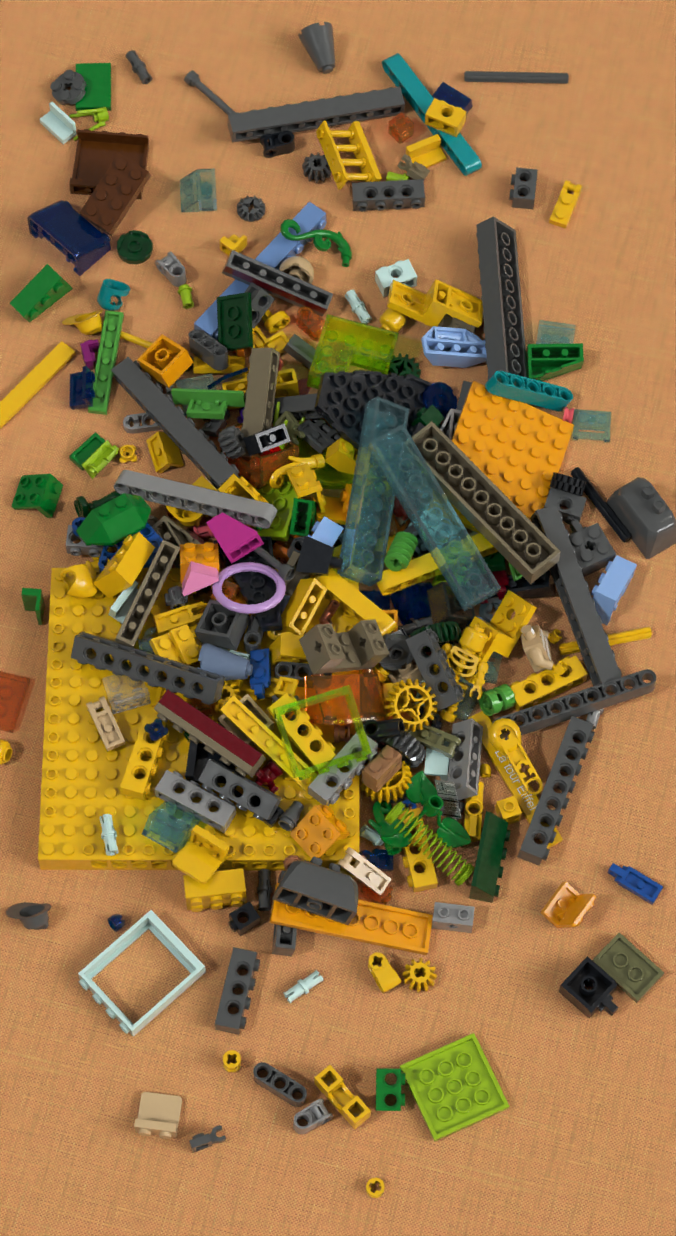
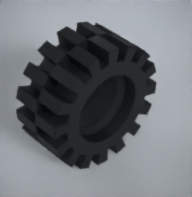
(567, 484)

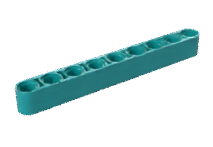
(420, 100)

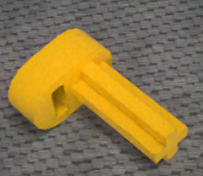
(275, 322)

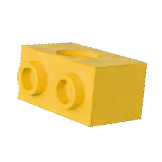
(436, 117)

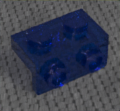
(82, 389)

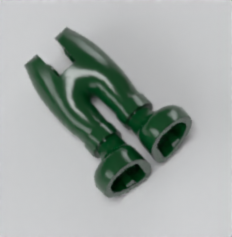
(83, 508)

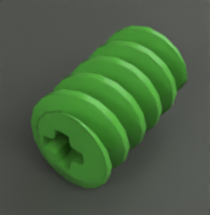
(401, 551)

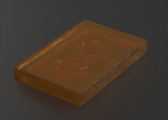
(12, 694)

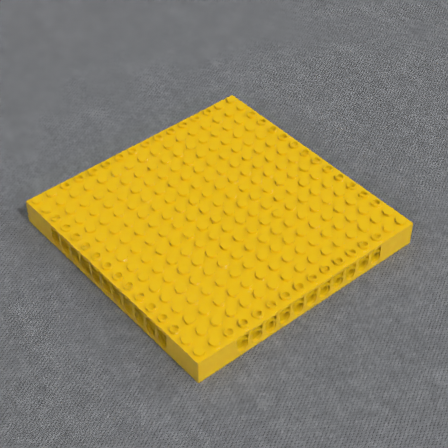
(85, 779)

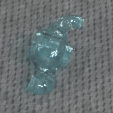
(144, 644)

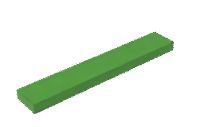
(106, 361)

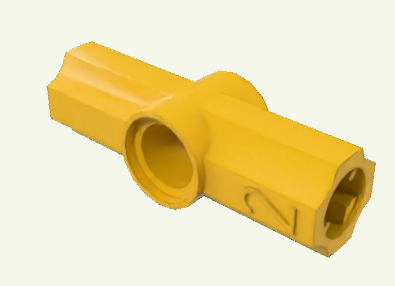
(472, 821)

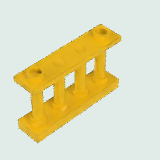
(358, 146)

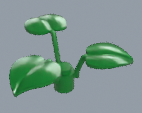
(424, 792)

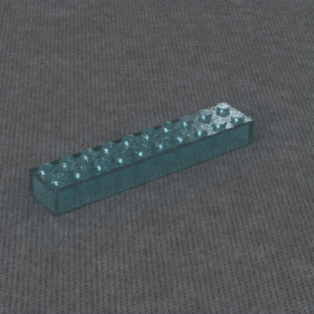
(370, 499)
(434, 517)

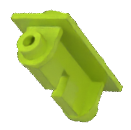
(100, 458)

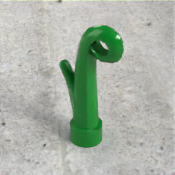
(379, 812)

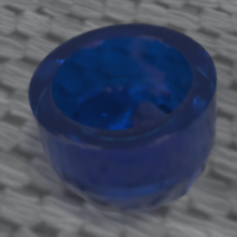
(115, 922)

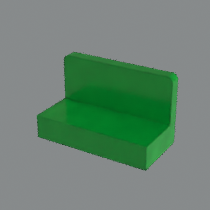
(34, 601)

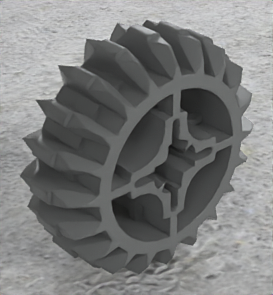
(408, 747)

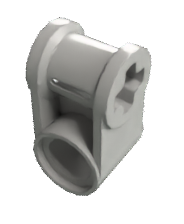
(170, 267)
(314, 1114)

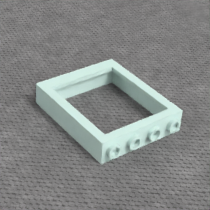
(170, 941)

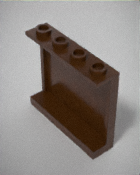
(96, 153)

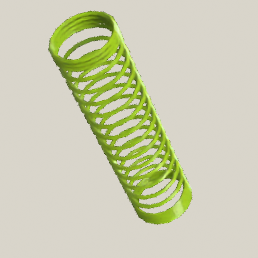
(398, 810)

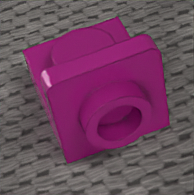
(88, 349)

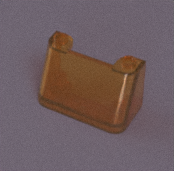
(366, 692)

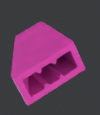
(234, 537)

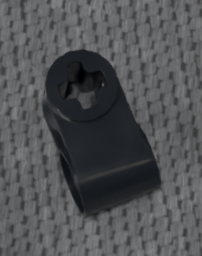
(276, 143)

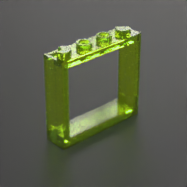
(340, 762)

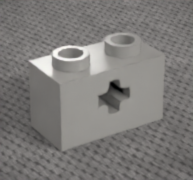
(453, 917)

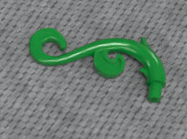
(343, 246)

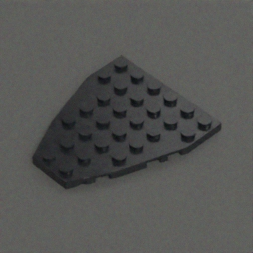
(344, 397)

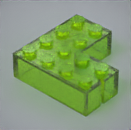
(351, 344)

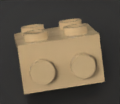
(158, 1115)

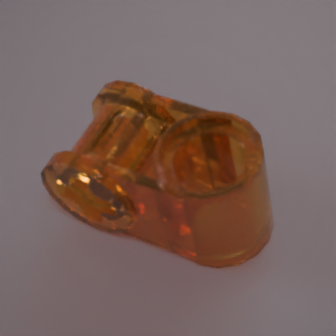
(310, 322)

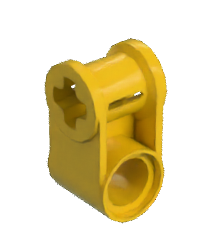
(385, 975)

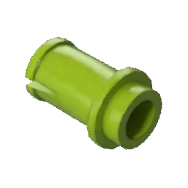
(395, 176)
(186, 297)

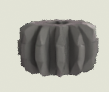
(316, 167)
(232, 442)

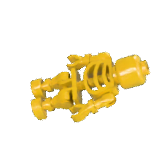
(472, 642)

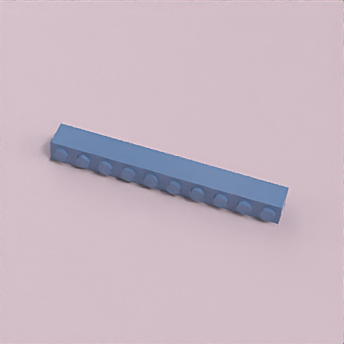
(278, 250)

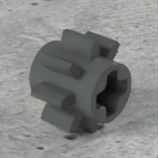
(175, 598)

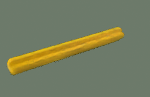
(613, 639)

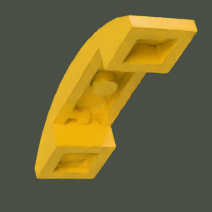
(278, 686)

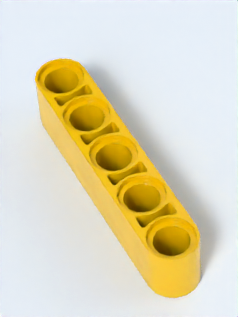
(355, 602)

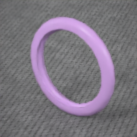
(252, 608)

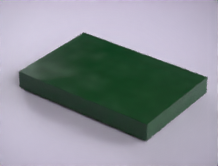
(235, 321)

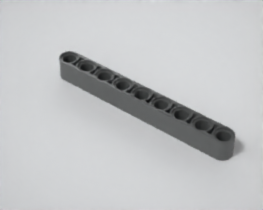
(581, 699)

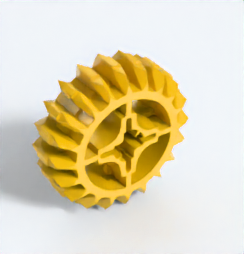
(408, 697)
(393, 788)

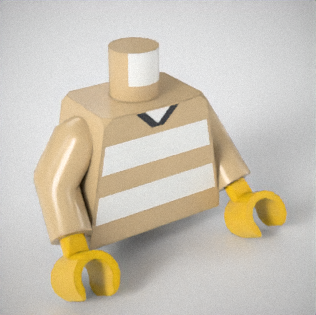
(537, 648)

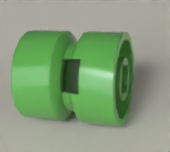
(497, 700)

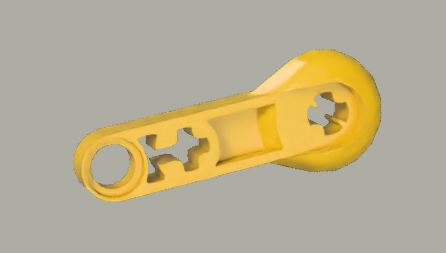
(513, 750)

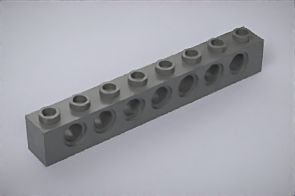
(103, 647)
(536, 852)

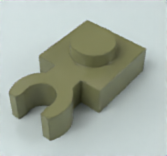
(292, 426)

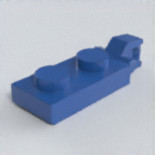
(261, 671)
(636, 882)

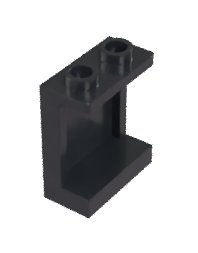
(197, 762)

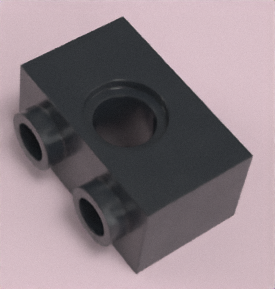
(266, 439)

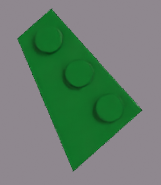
(40, 293)
(553, 360)

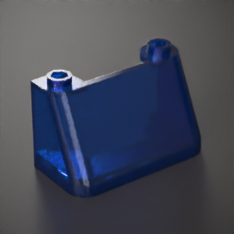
(69, 234)

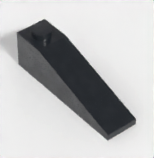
(542, 587)

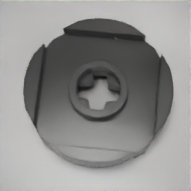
(65, 80)
(395, 661)

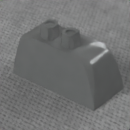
(644, 516)
(319, 890)

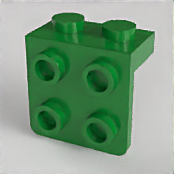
(38, 493)

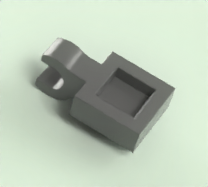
(203, 1141)

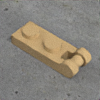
(106, 724)
(365, 871)

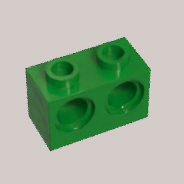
(384, 1089)

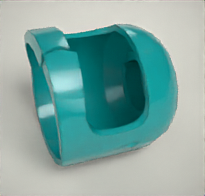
(112, 288)

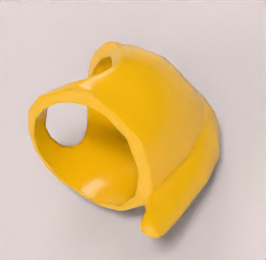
(81, 582)

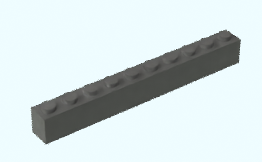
(311, 114)
(173, 422)
(577, 600)

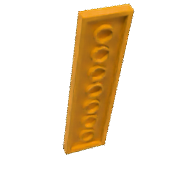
(372, 924)

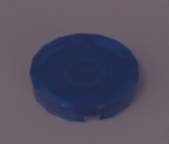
(440, 396)

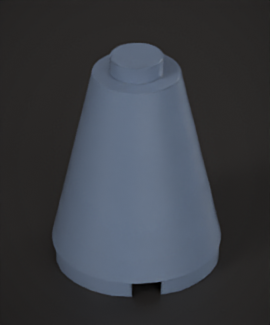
(224, 663)

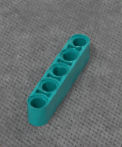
(529, 391)

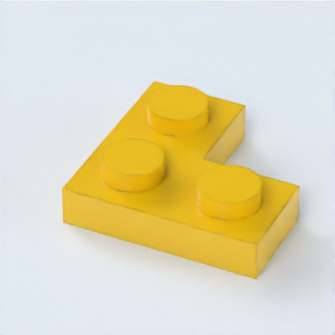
(276, 341)

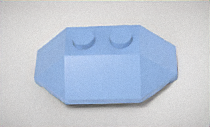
(453, 347)

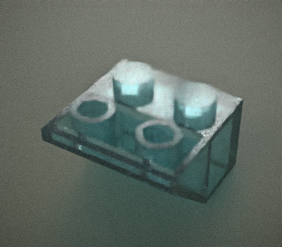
(198, 191)
(170, 826)

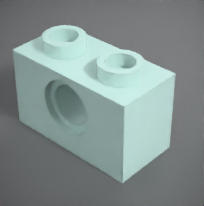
(402, 269)

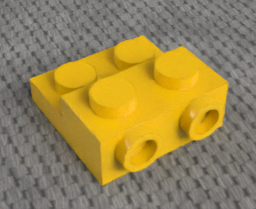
(178, 645)

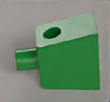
(303, 517)

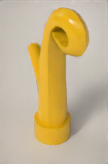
(314, 462)

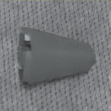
(320, 45)

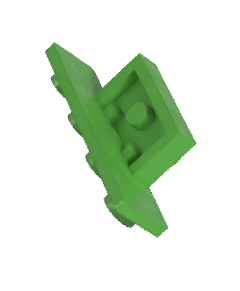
(207, 403)

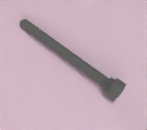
(193, 79)
(285, 571)

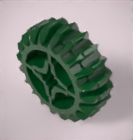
(446, 631)

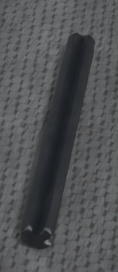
(602, 506)

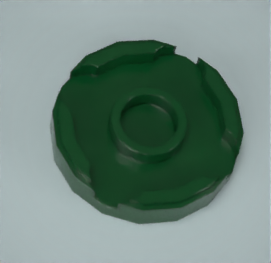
(134, 247)

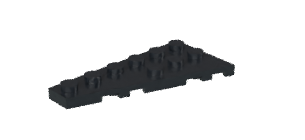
(257, 586)

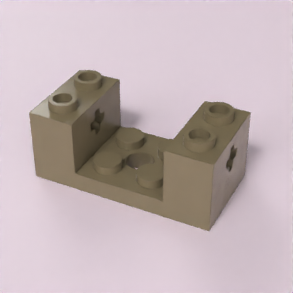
(344, 651)

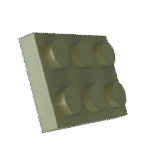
(628, 967)

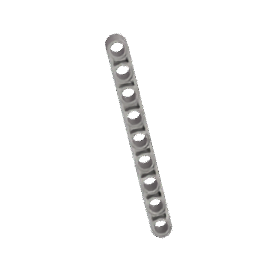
(195, 498)

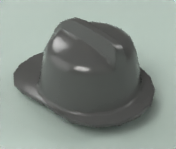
(30, 914)

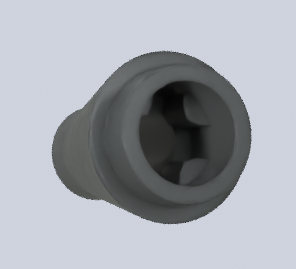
(290, 817)

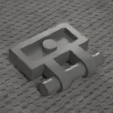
(318, 434)

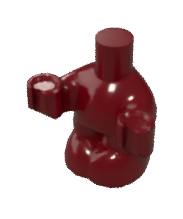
(267, 775)

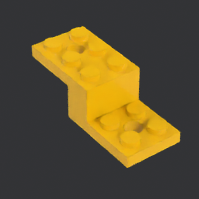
(437, 302)
(502, 630)

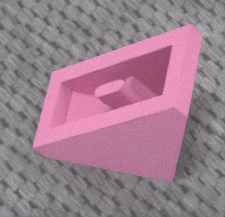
(198, 577)

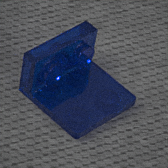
(412, 602)

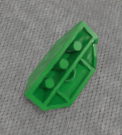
(114, 520)

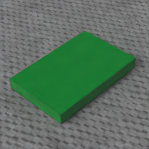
(98, 86)

